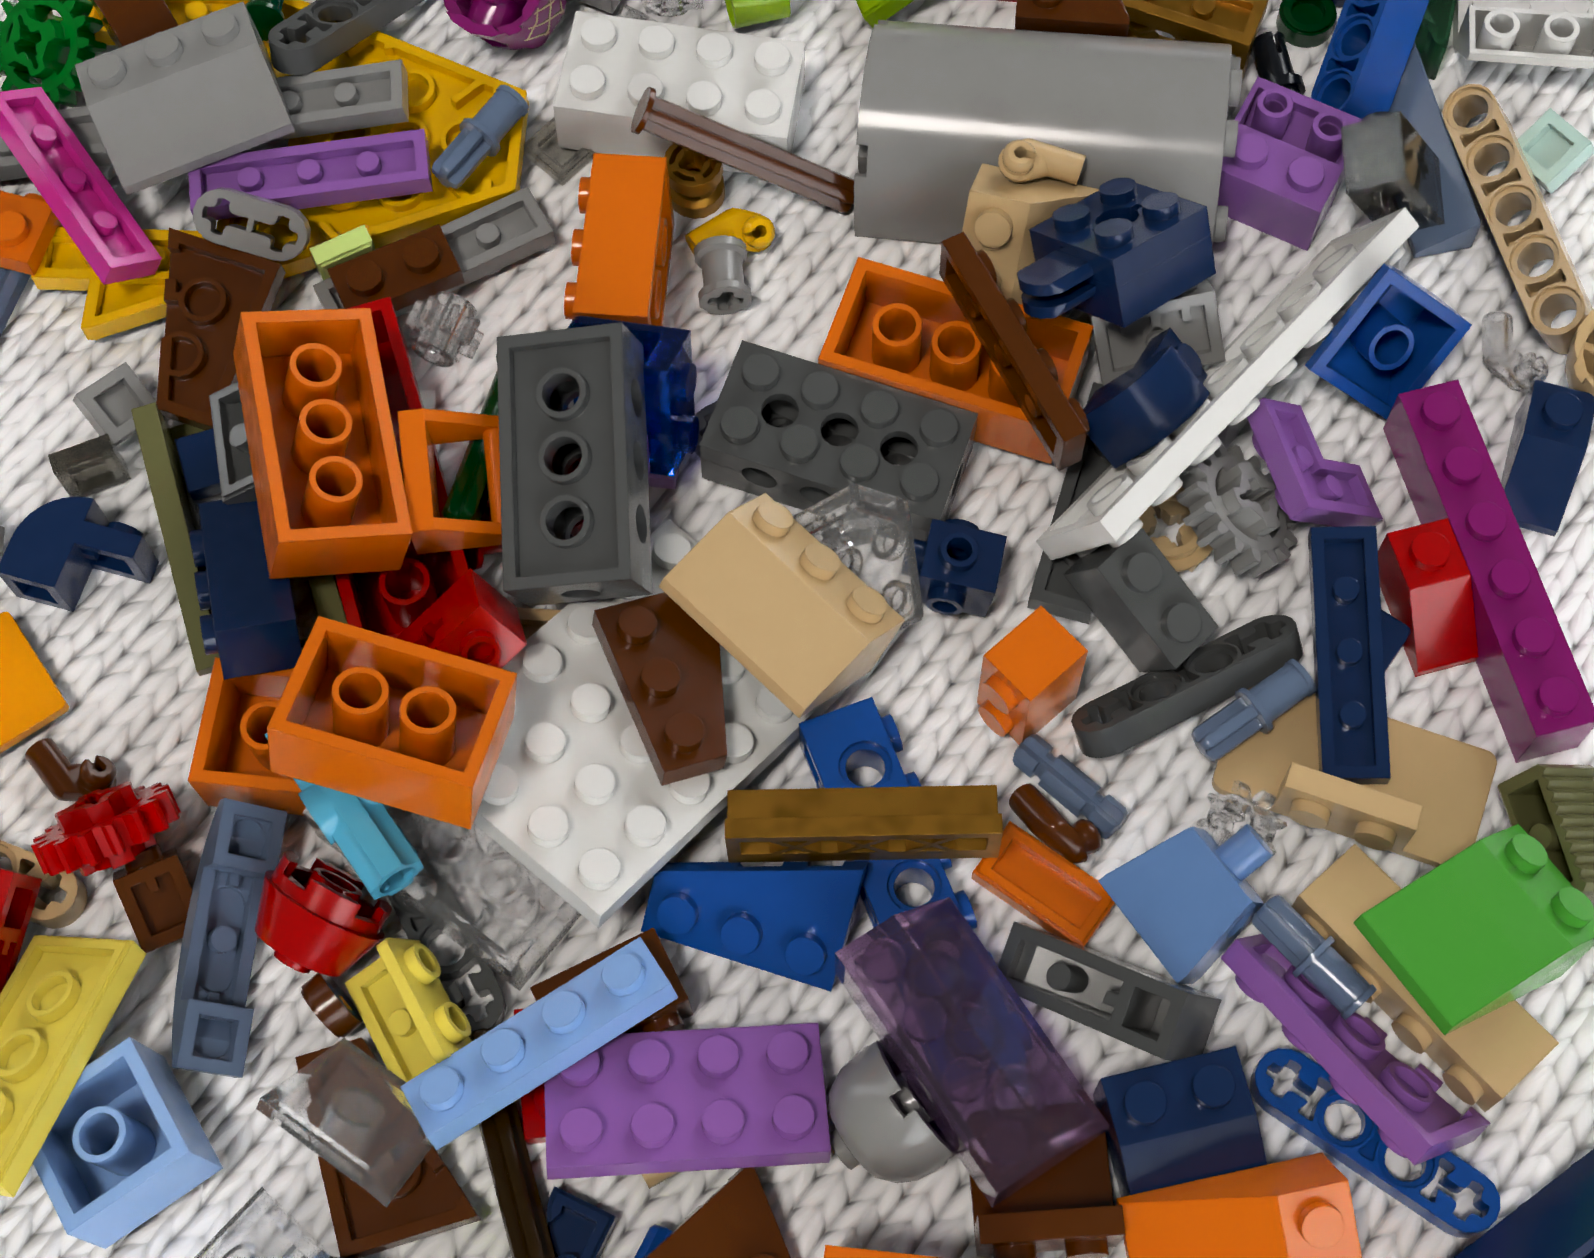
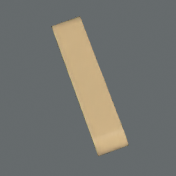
(1502, 198)

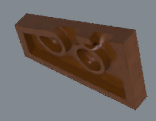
(204, 305)
(669, 683)
(423, 1206)

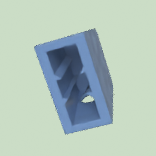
(1190, 896)

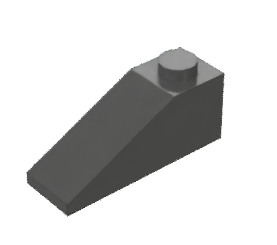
(1108, 994)

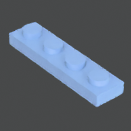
(538, 1043)

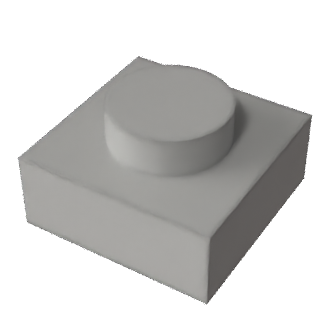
(110, 401)

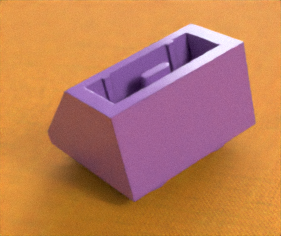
(1284, 163)

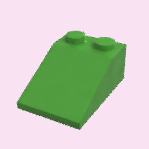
(1481, 928)

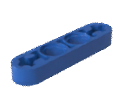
(1367, 1152)

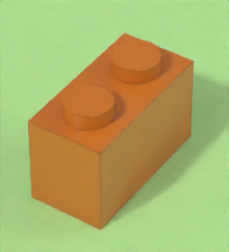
(1030, 676)

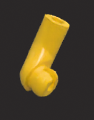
(748, 226)

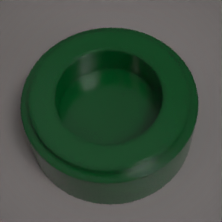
(1306, 21)

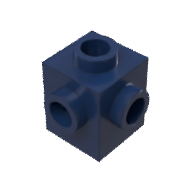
(959, 567)

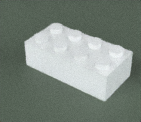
(720, 74)

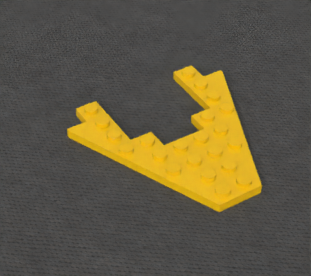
(438, 101)

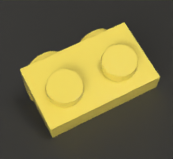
(408, 1008)

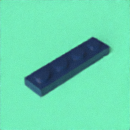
(1348, 654)

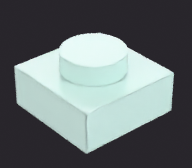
(1554, 150)

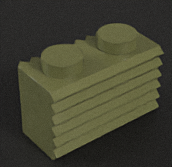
(1557, 810)

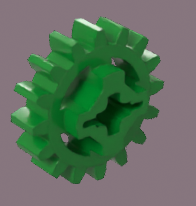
(47, 46)

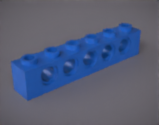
(861, 738)

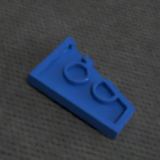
(760, 916)

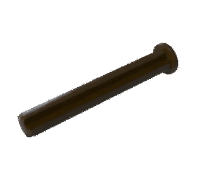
(515, 1182)

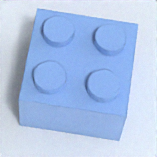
(123, 1146)

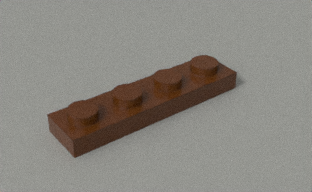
(1002, 332)

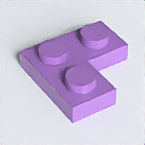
(1305, 483)

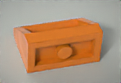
(418, 433)

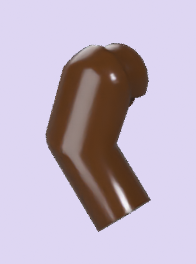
(69, 780)
(1052, 828)

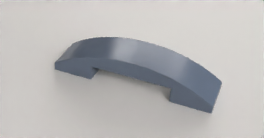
(220, 939)

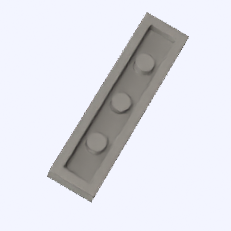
(482, 241)

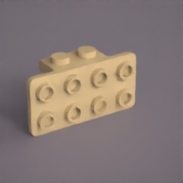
(1422, 813)

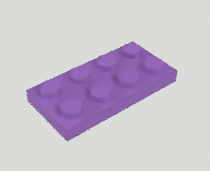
(690, 1103)

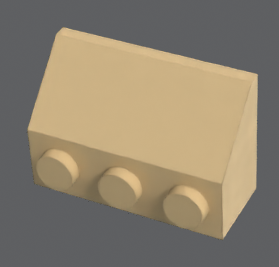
(783, 604)

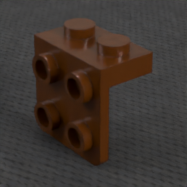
(1057, 1211)

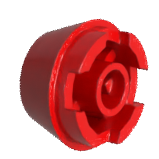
(317, 917)

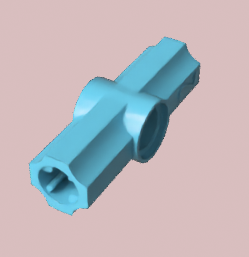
(365, 836)

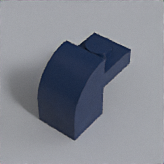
(1147, 400)
(62, 544)

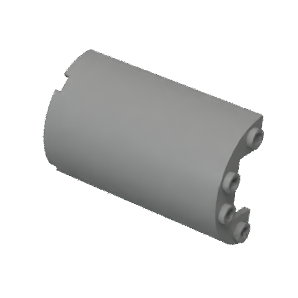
(958, 94)

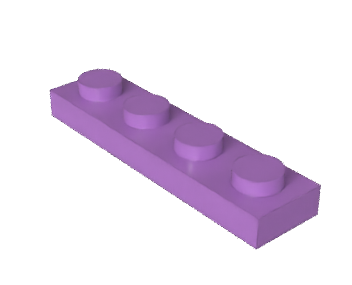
(321, 172)

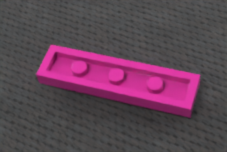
(75, 187)

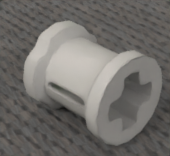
(722, 275)

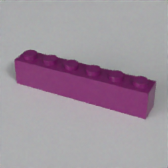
(1517, 631)

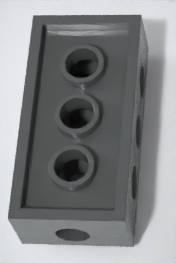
(835, 436)
(540, 443)

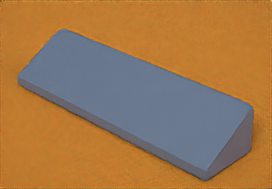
(1419, 106)

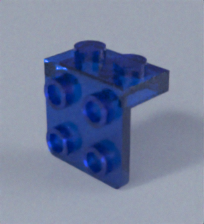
(669, 391)

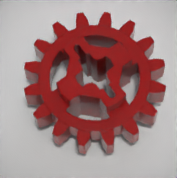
(105, 829)

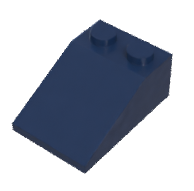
(1180, 1122)

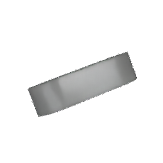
(248, 238)

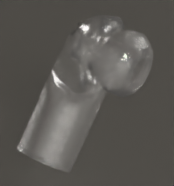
(1503, 360)

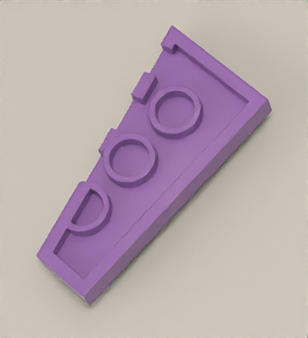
(1353, 1053)

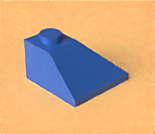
(1388, 341)

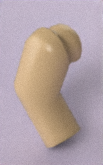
(1034, 159)

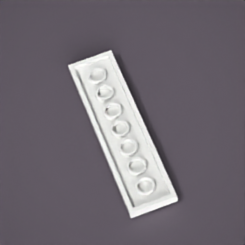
(1254, 359)

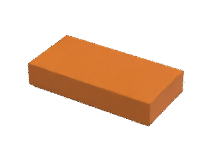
(1045, 887)

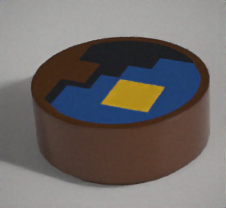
(331, 1005)

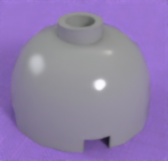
(883, 1120)

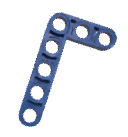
(1368, 55)

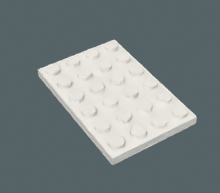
(575, 778)

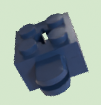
(1117, 254)

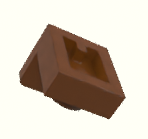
(155, 896)

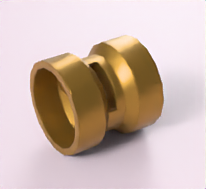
(694, 182)

